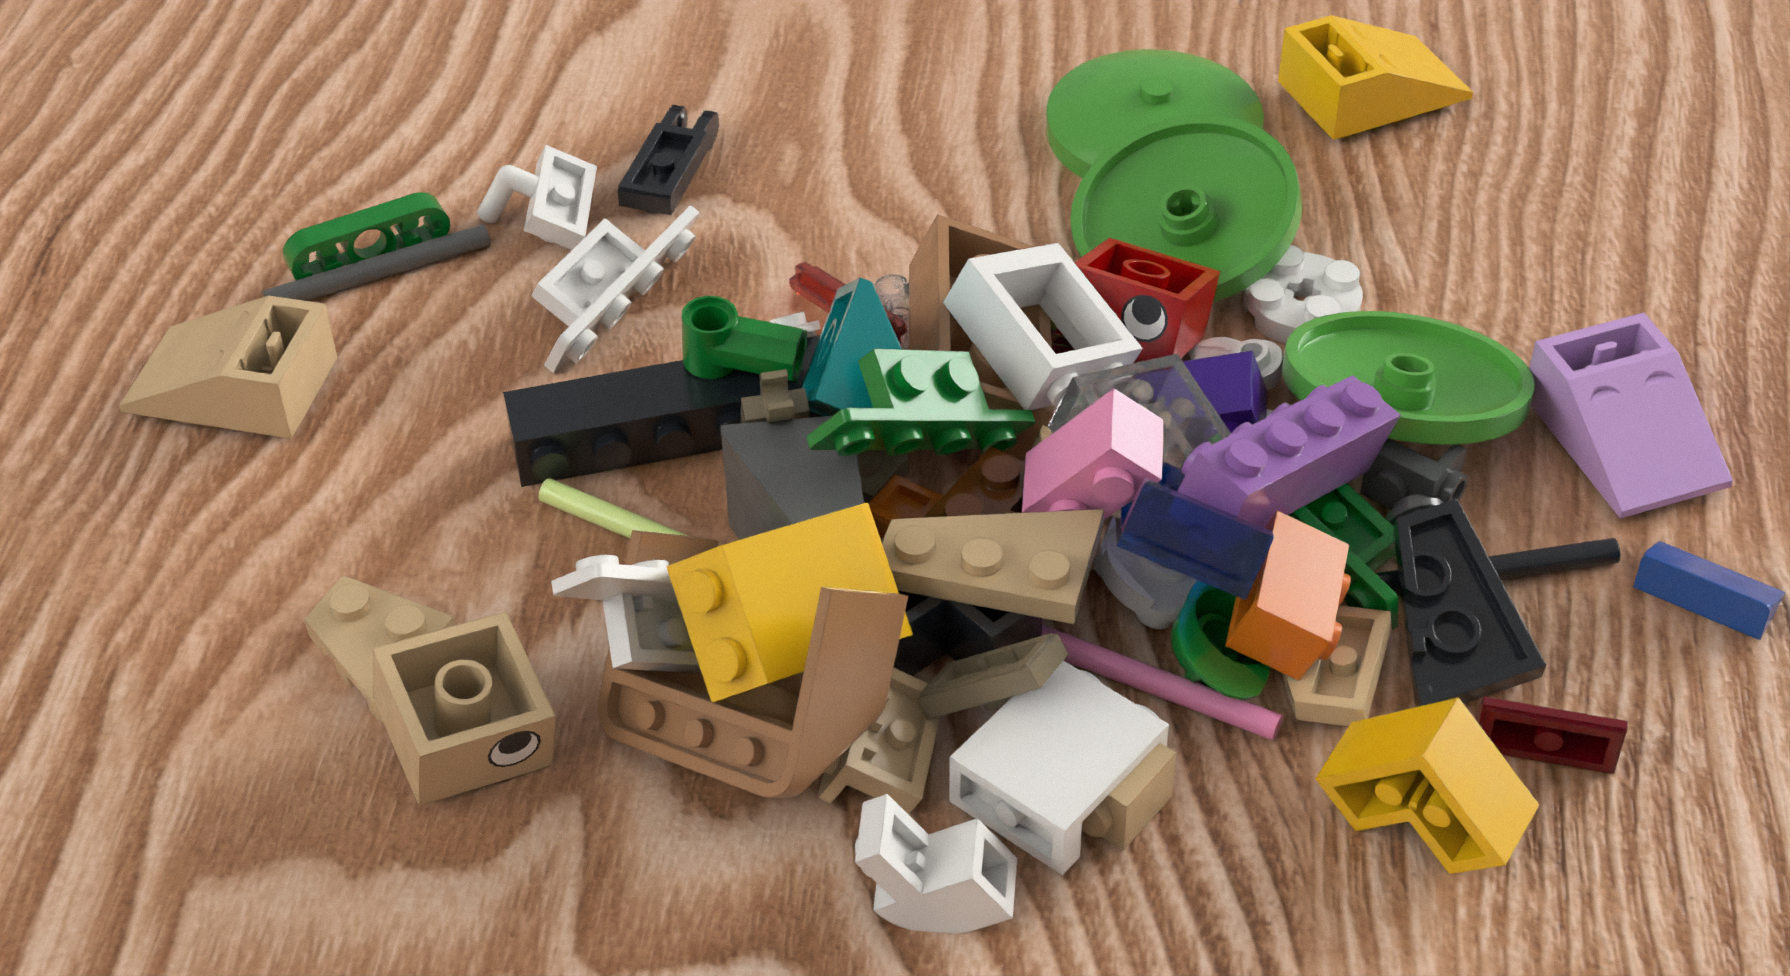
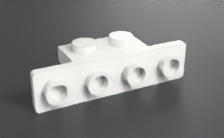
(599, 276)
(639, 612)

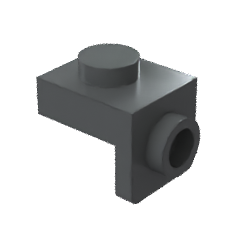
(1404, 472)

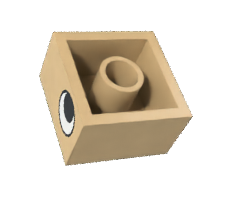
(463, 707)

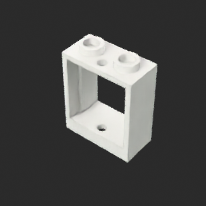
(988, 309)

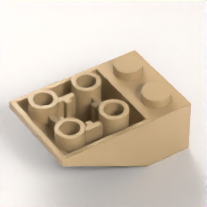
(239, 368)

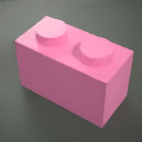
(1095, 458)

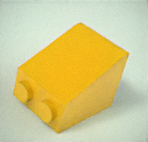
(758, 597)

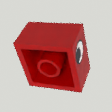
(1153, 295)

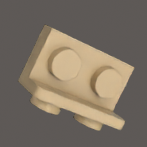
(890, 754)

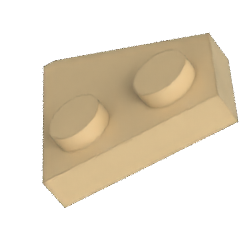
(362, 617)
(1345, 683)

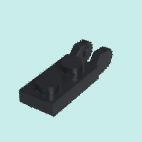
(668, 161)

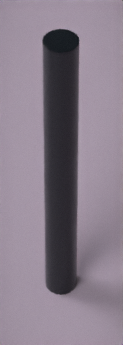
(1541, 561)

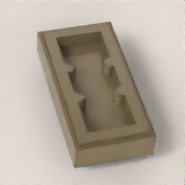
(993, 676)

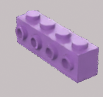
(1292, 453)

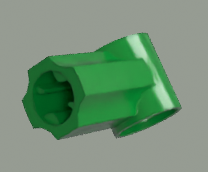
(721, 341)

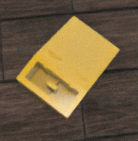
(1363, 75)

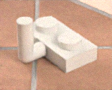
(557, 193)

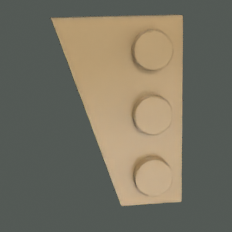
(998, 561)

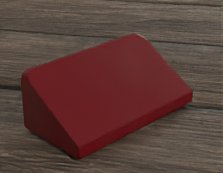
(1552, 734)

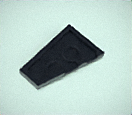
(1457, 612)

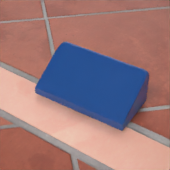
(1708, 589)

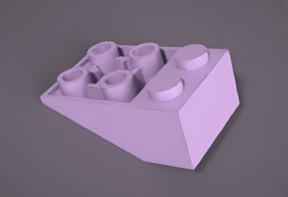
(1627, 414)

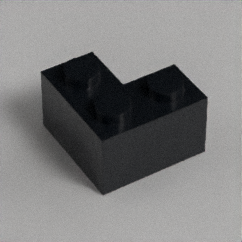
(957, 630)

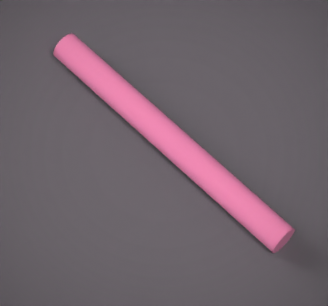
(1169, 686)

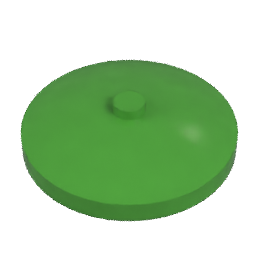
(1133, 90)
(1195, 192)
(1434, 373)

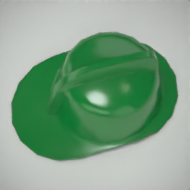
(1200, 647)

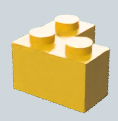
(1437, 774)

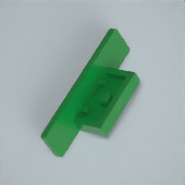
(920, 405)
(1370, 542)

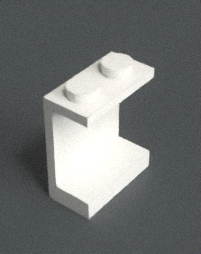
(1052, 762)

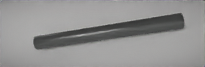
(383, 265)

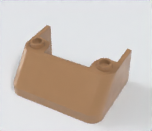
(768, 735)

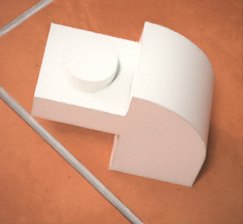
(938, 879)

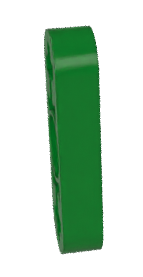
(345, 229)

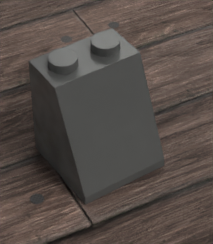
(779, 480)

